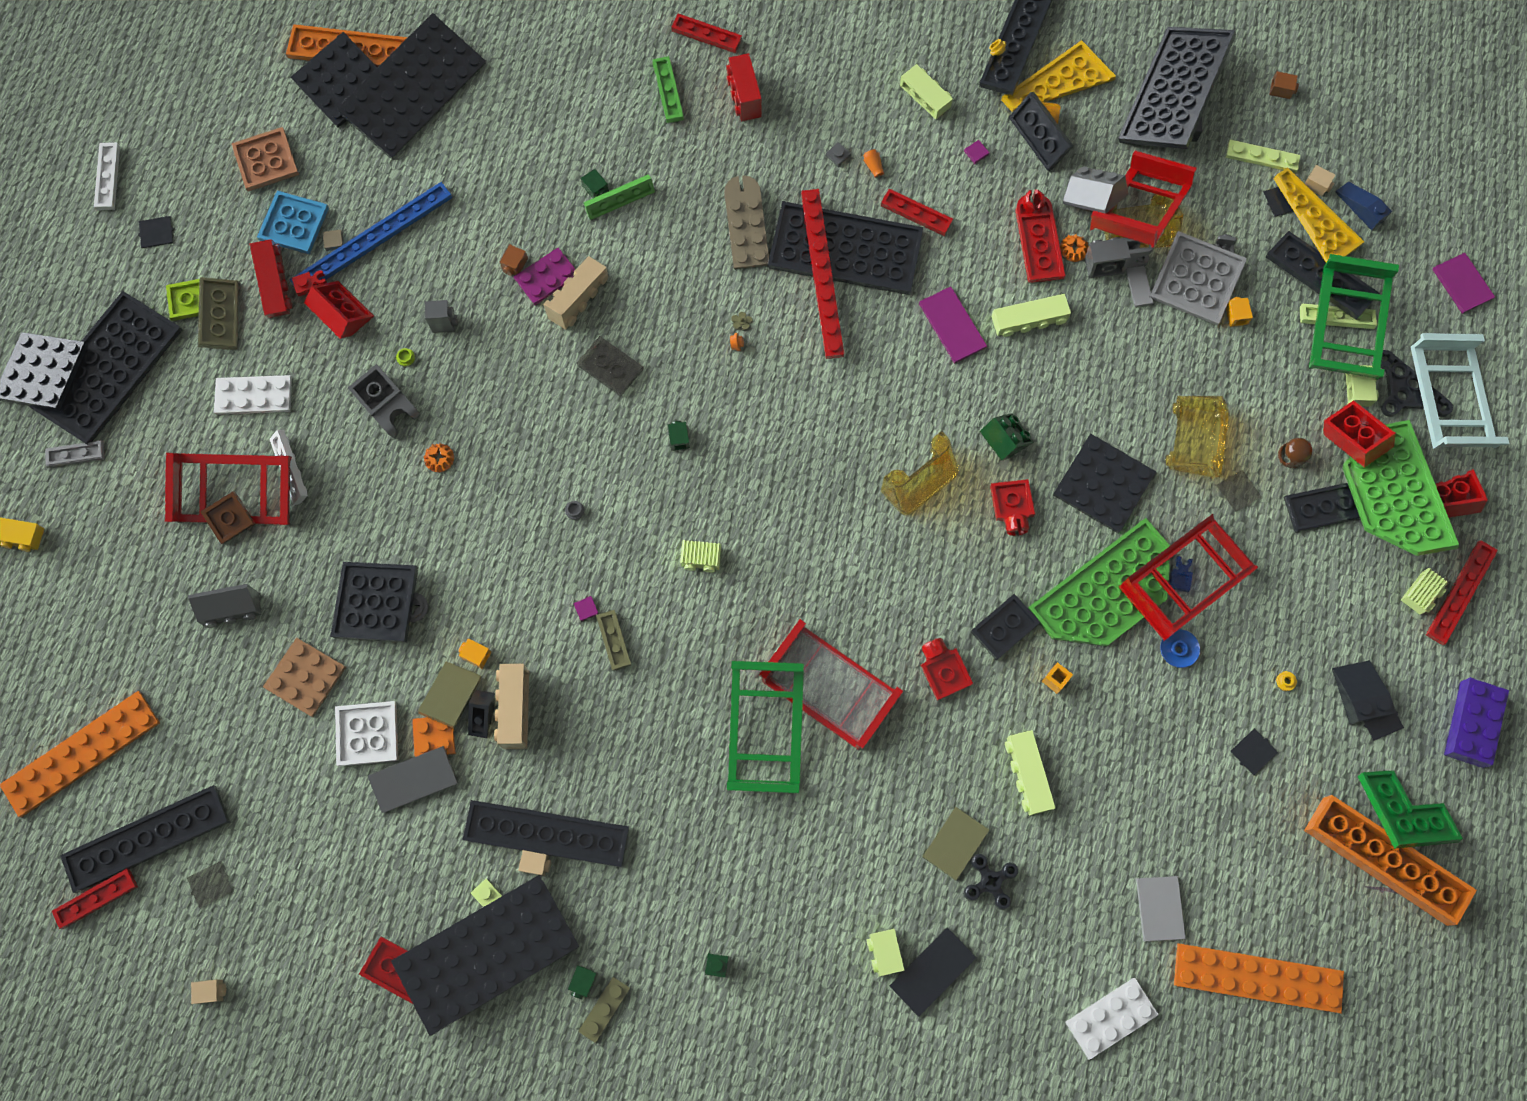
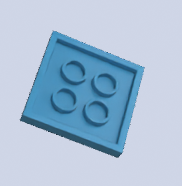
(293, 222)

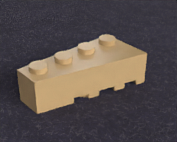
(576, 293)

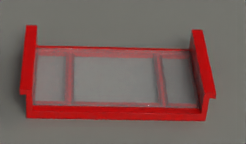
(834, 687)

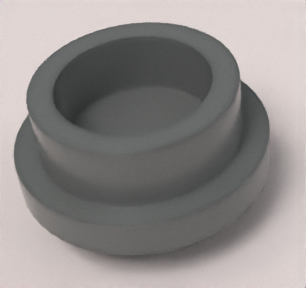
(574, 510)

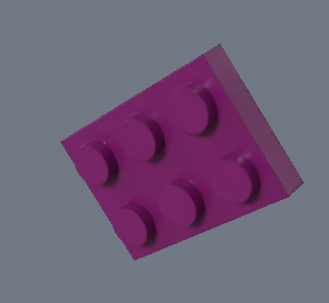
(545, 276)

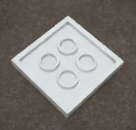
(366, 733)

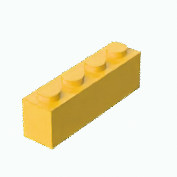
(20, 534)

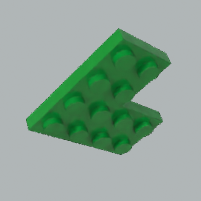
(1406, 823)

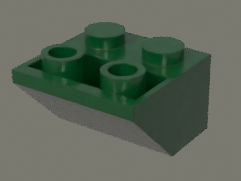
(1006, 435)

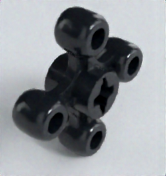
(996, 891)

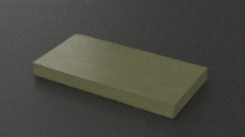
(218, 313)

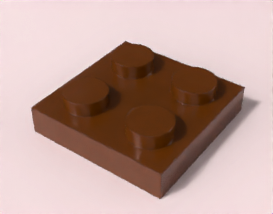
(228, 517)

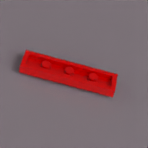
(706, 33)
(916, 212)
(94, 899)

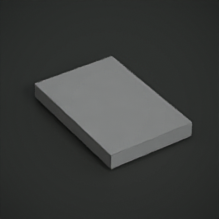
(1160, 908)

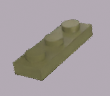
(613, 640)
(604, 1009)

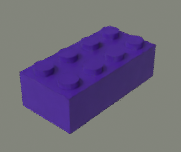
(1476, 722)

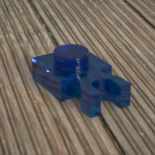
(1181, 577)

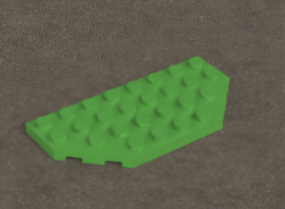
(1400, 497)
(1090, 604)

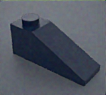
(1364, 204)

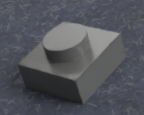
(838, 154)

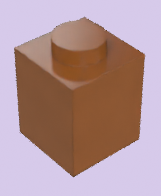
(1284, 85)
(513, 260)

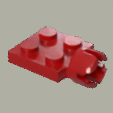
(1013, 505)
(944, 669)

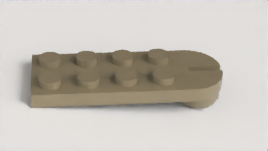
(746, 223)

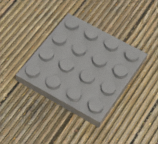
(1197, 278)

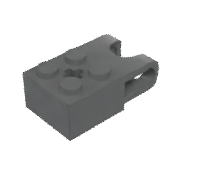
(1114, 256)
(386, 403)

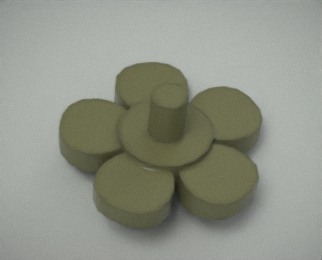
(741, 321)

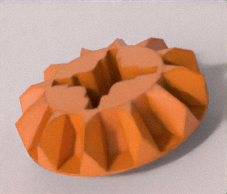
(1068, 252)
(443, 463)

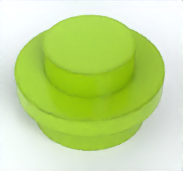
(405, 357)

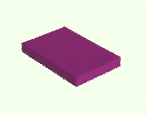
(1463, 283)

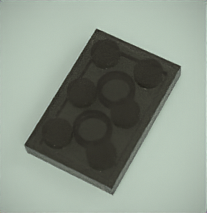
(610, 366)

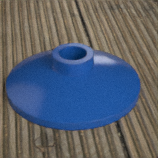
(1188, 644)

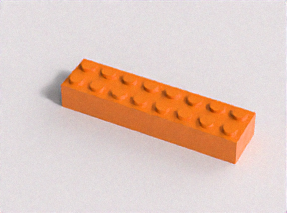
(1400, 868)

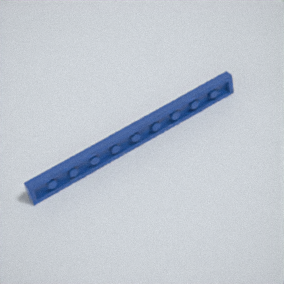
(380, 232)

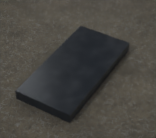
(1041, 131)
(1321, 507)
(932, 971)

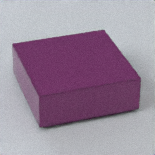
(976, 151)
(586, 608)

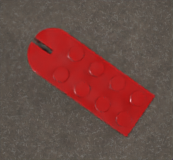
(1039, 238)
(380, 969)

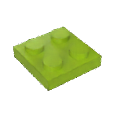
(183, 299)

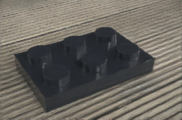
(1005, 627)

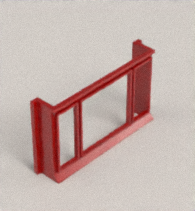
(1155, 168)
(173, 484)
(1146, 605)

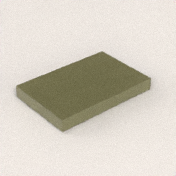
(449, 694)
(955, 843)

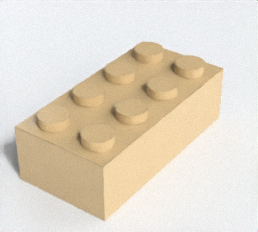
(512, 706)

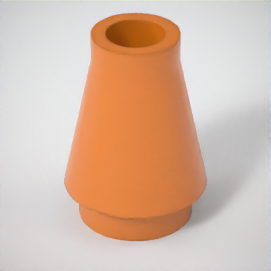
(873, 161)

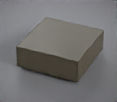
(332, 239)

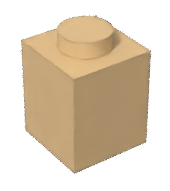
(1320, 180)
(534, 863)
(207, 991)

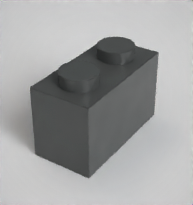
(440, 316)

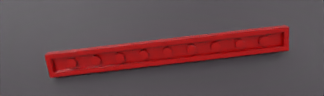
(822, 274)

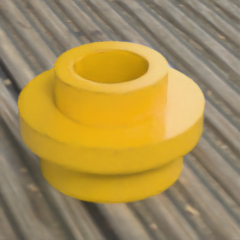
(997, 47)
(1281, 683)

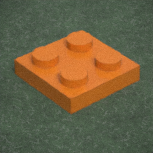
(431, 735)

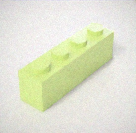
(1030, 315)
(1030, 773)

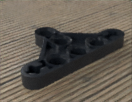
(1401, 383)

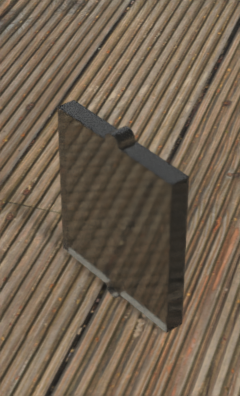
(1238, 490)
(209, 884)

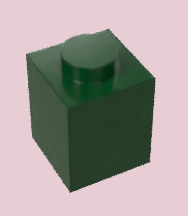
(594, 184)
(678, 435)
(716, 965)
(582, 982)

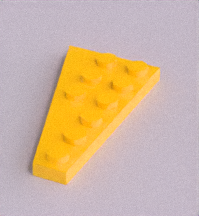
(1065, 75)
(1324, 227)

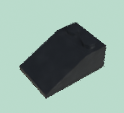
(1363, 692)

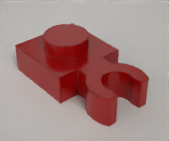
(304, 282)

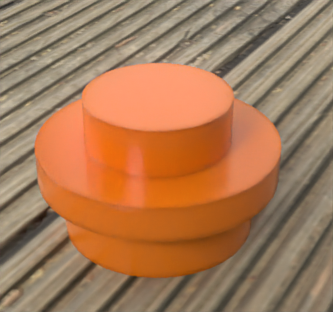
(736, 342)

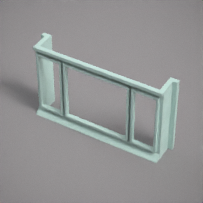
(1453, 342)

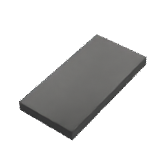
(413, 779)

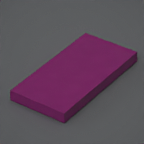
(952, 324)

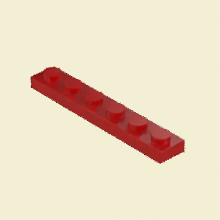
(1461, 592)

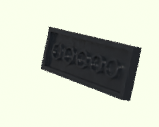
(1307, 266)

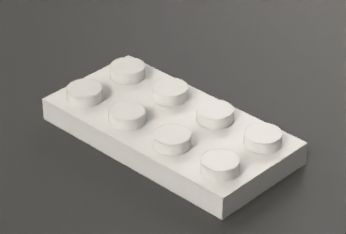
(253, 395)
(1111, 1018)

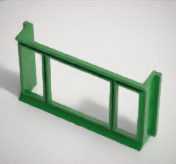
(1357, 267)
(795, 758)

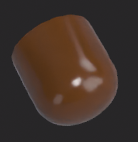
(1298, 452)

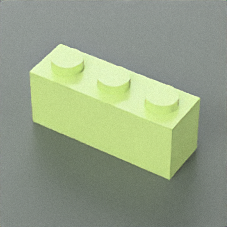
(926, 91)

